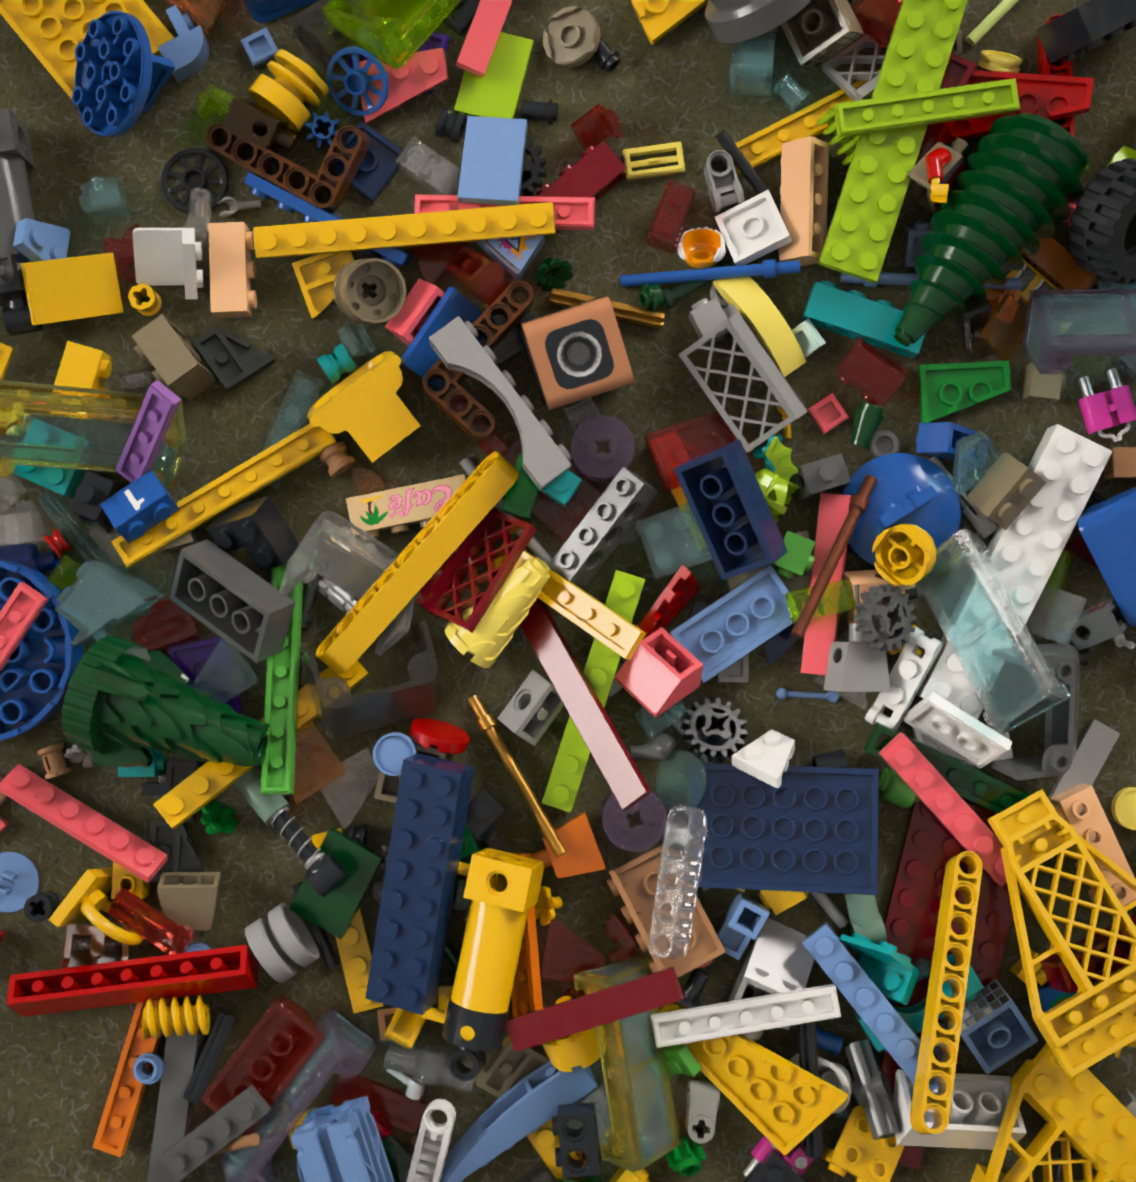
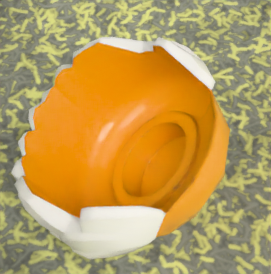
(701, 247)

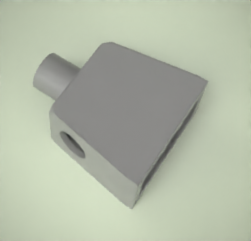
(856, 666)

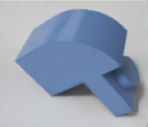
(188, 50)
(742, 923)

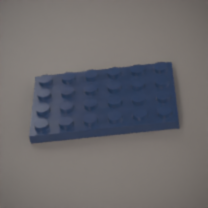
(799, 837)

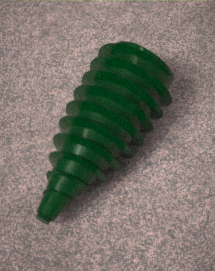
(996, 211)

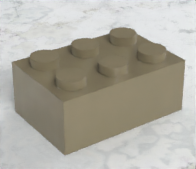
(174, 358)

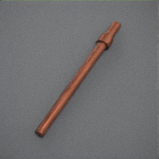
(858, 506)

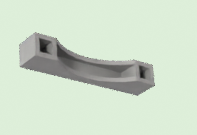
(462, 352)

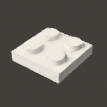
(753, 229)

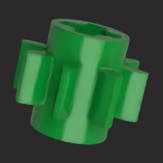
(686, 1157)

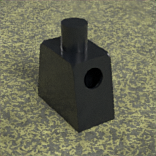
(94, 490)

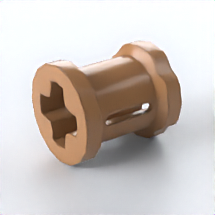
(54, 761)

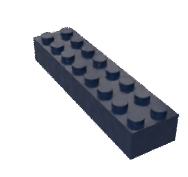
(419, 882)

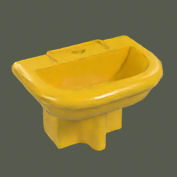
(367, 407)

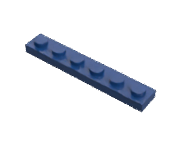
(289, 202)

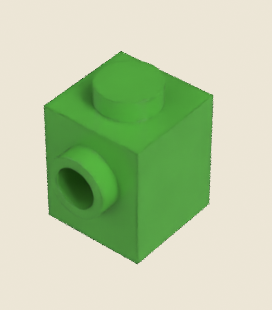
(798, 557)

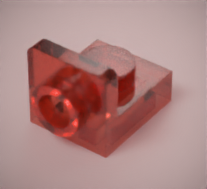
(619, 932)

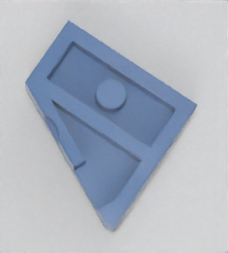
(41, 240)

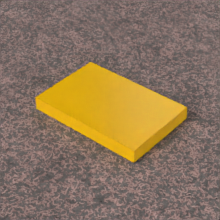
(72, 288)

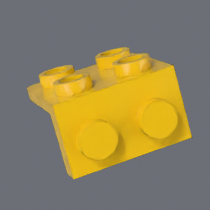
(861, 1154)

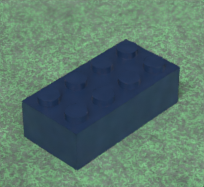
(731, 510)

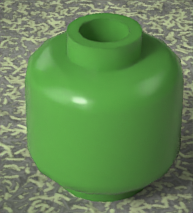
(895, 790)

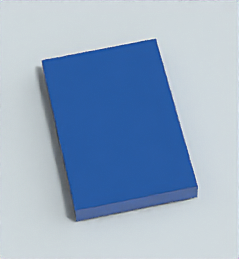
(420, 355)

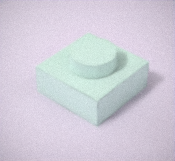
(808, 337)

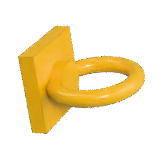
(85, 903)

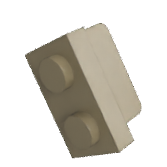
(1005, 490)

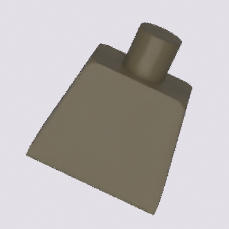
(190, 899)

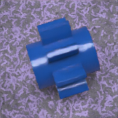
(325, 122)

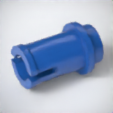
(828, 1041)

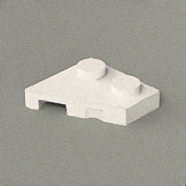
(766, 757)

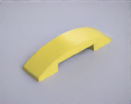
(764, 321)

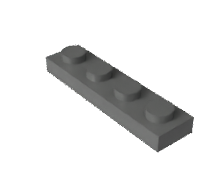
(214, 1133)

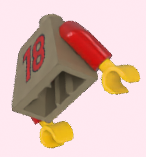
(935, 173)

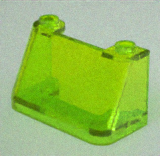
(388, 27)

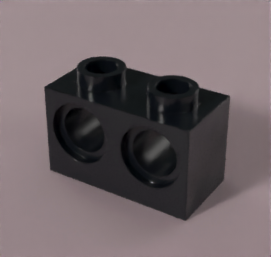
(582, 1139)

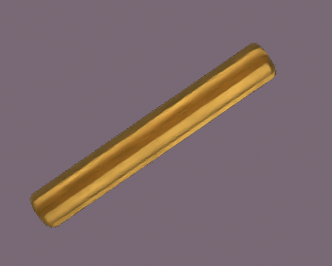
(622, 311)

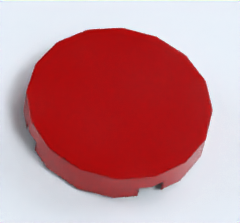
(446, 736)

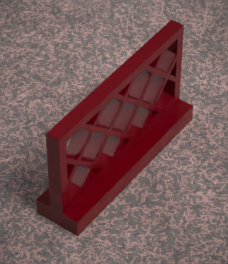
(448, 578)

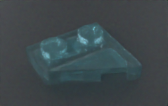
(972, 460)

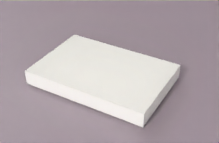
(957, 730)

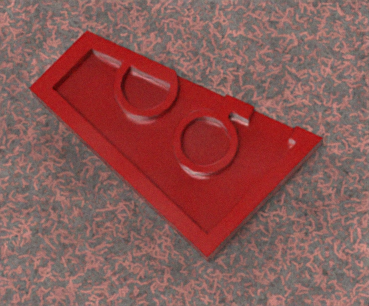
(671, 601)

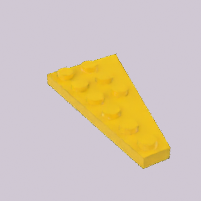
(765, 1087)

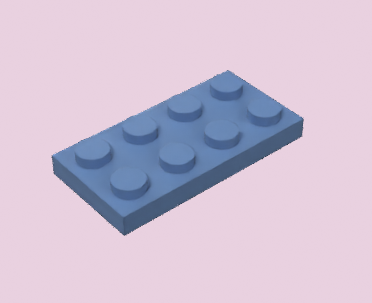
(736, 623)

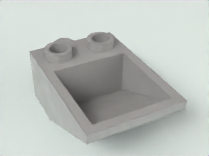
(773, 965)

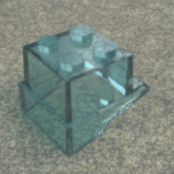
(103, 599)

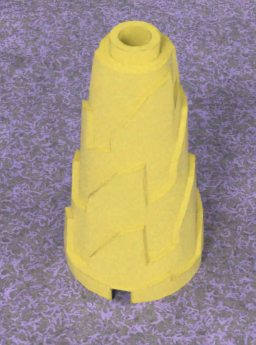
(502, 616)

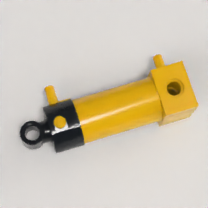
(488, 955)

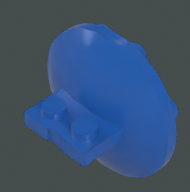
(117, 74)
(905, 492)

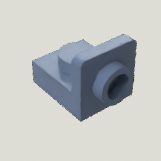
(913, 241)

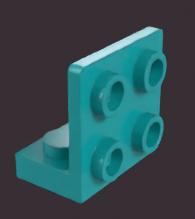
(885, 966)

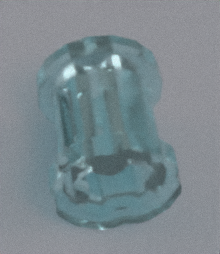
(791, 92)

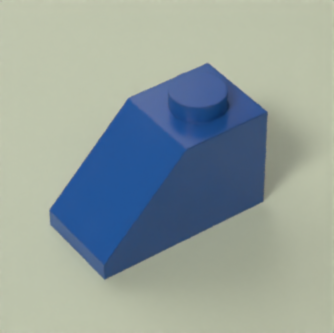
(940, 439)

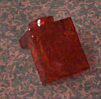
(596, 126)

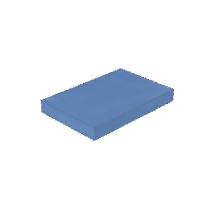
(492, 160)

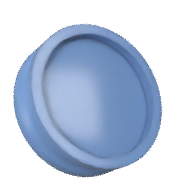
(391, 751)

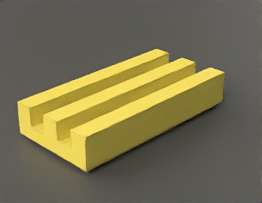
(654, 172)

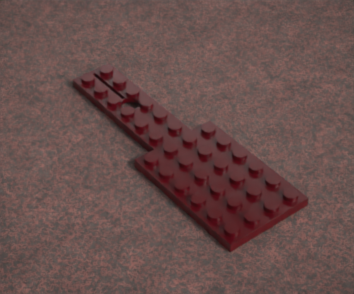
(914, 914)

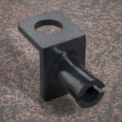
(694, 988)

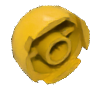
(904, 554)

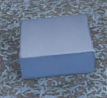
(259, 47)

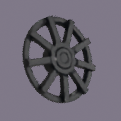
(194, 178)

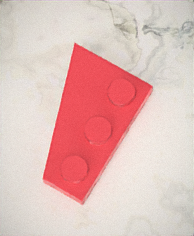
(417, 76)

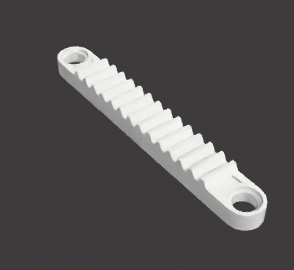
(432, 1144)

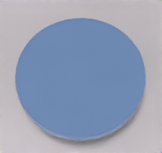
(17, 881)

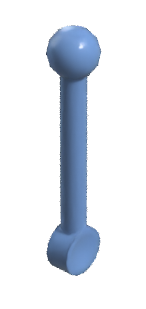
(782, 693)

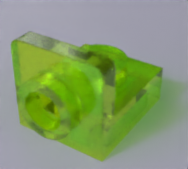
(213, 98)

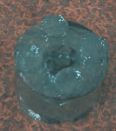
(753, 66)

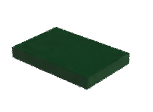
(340, 906)

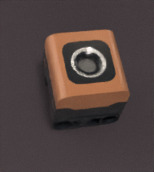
(576, 352)

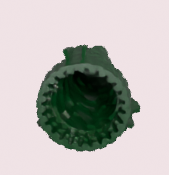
(141, 701)

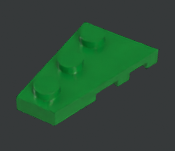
(959, 386)

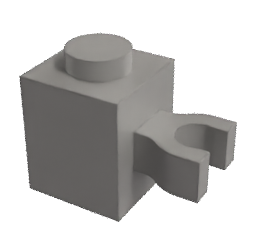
(708, 315)

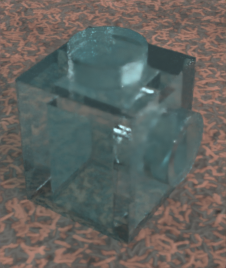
(103, 198)

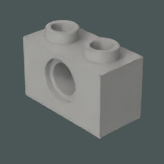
(532, 708)

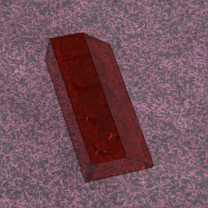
(267, 1056)

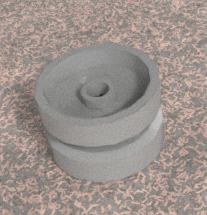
(282, 943)

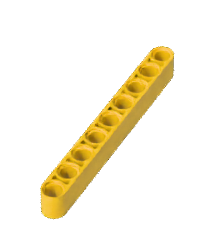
(417, 563)
(938, 1002)

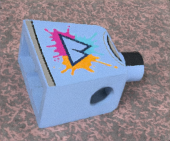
(514, 253)

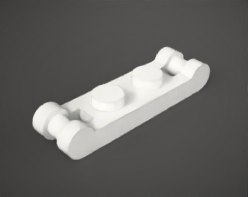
(905, 680)

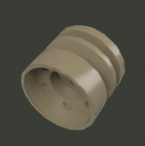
(386, 290)

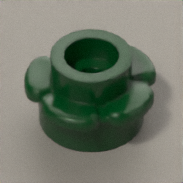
(651, 297)

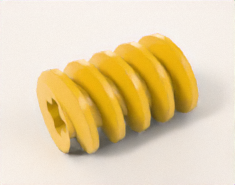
(175, 1018)

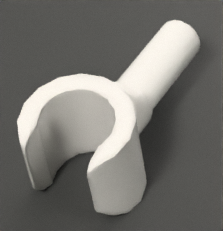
(414, 1089)

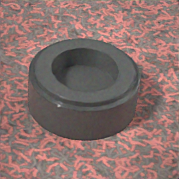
(883, 443)

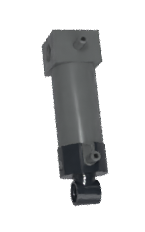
(14, 206)

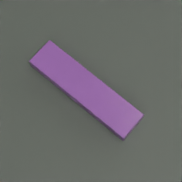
(148, 432)

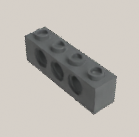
(603, 527)

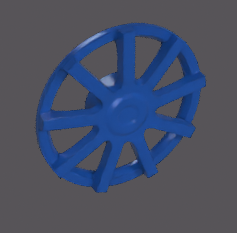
(358, 81)

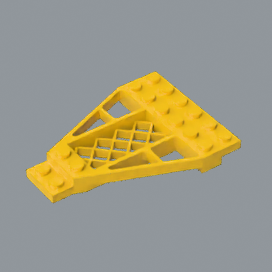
(1102, 1013)
(1079, 1112)

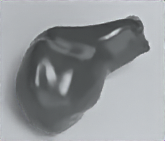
(655, 749)

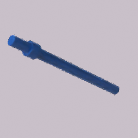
(768, 269)

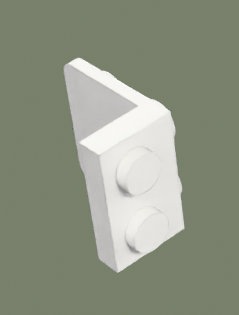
(168, 258)

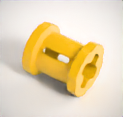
(145, 291)

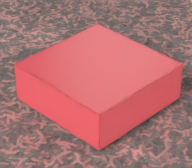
(827, 413)

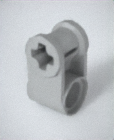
(723, 187)
(701, 1104)

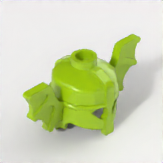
(777, 485)

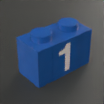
(139, 506)

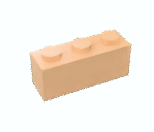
(231, 270)

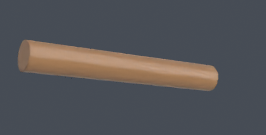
(240, 1143)

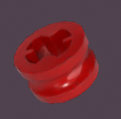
(57, 543)

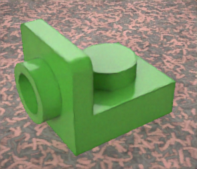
(681, 1061)

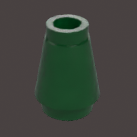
(865, 424)

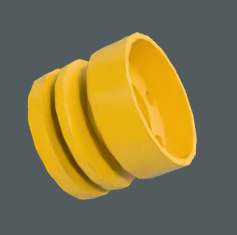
(293, 85)

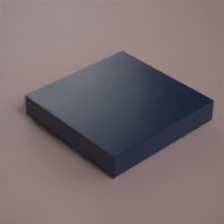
(377, 166)

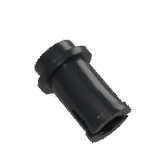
(606, 56)
(539, 111)

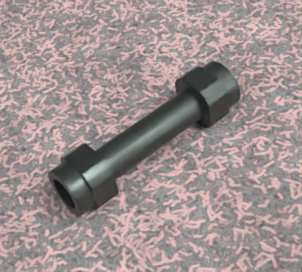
(308, 602)

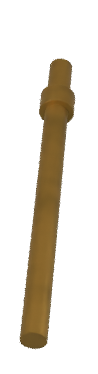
(487, 725)

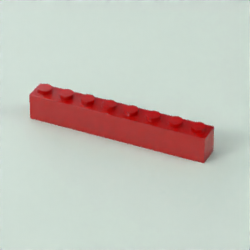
(133, 981)

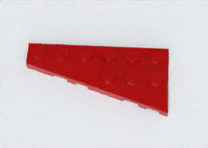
(1038, 94)

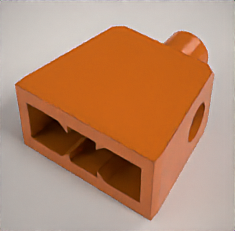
(581, 847)

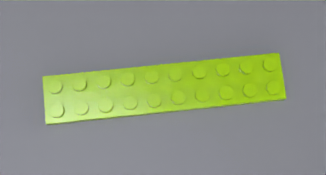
(883, 159)

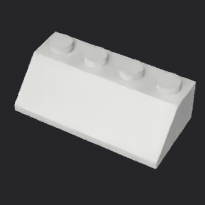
(974, 1113)

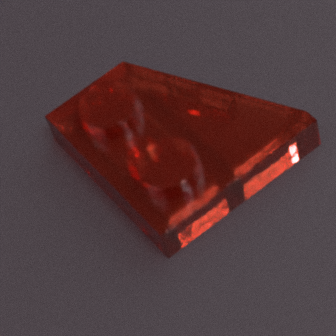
(568, 954)

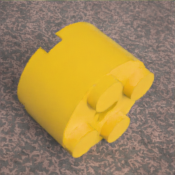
(574, 1049)

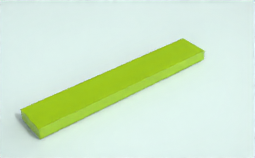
(926, 107)

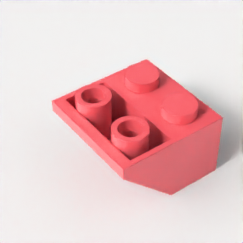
(660, 673)

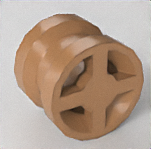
(337, 459)

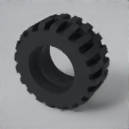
(1106, 224)

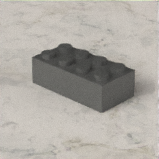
(231, 600)

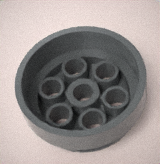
(745, 19)

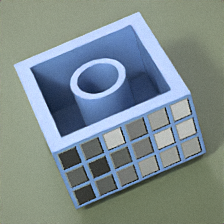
(995, 1028)

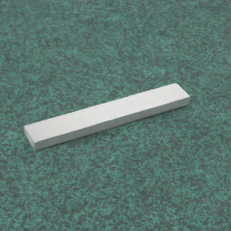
(745, 1015)

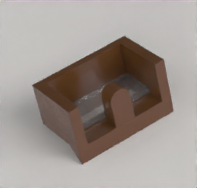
(90, 946)

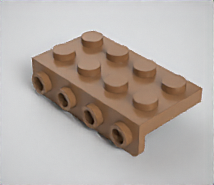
(637, 887)

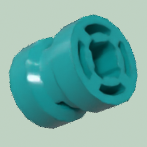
(337, 363)

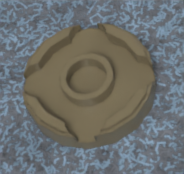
(571, 37)

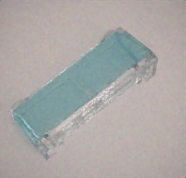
(988, 634)

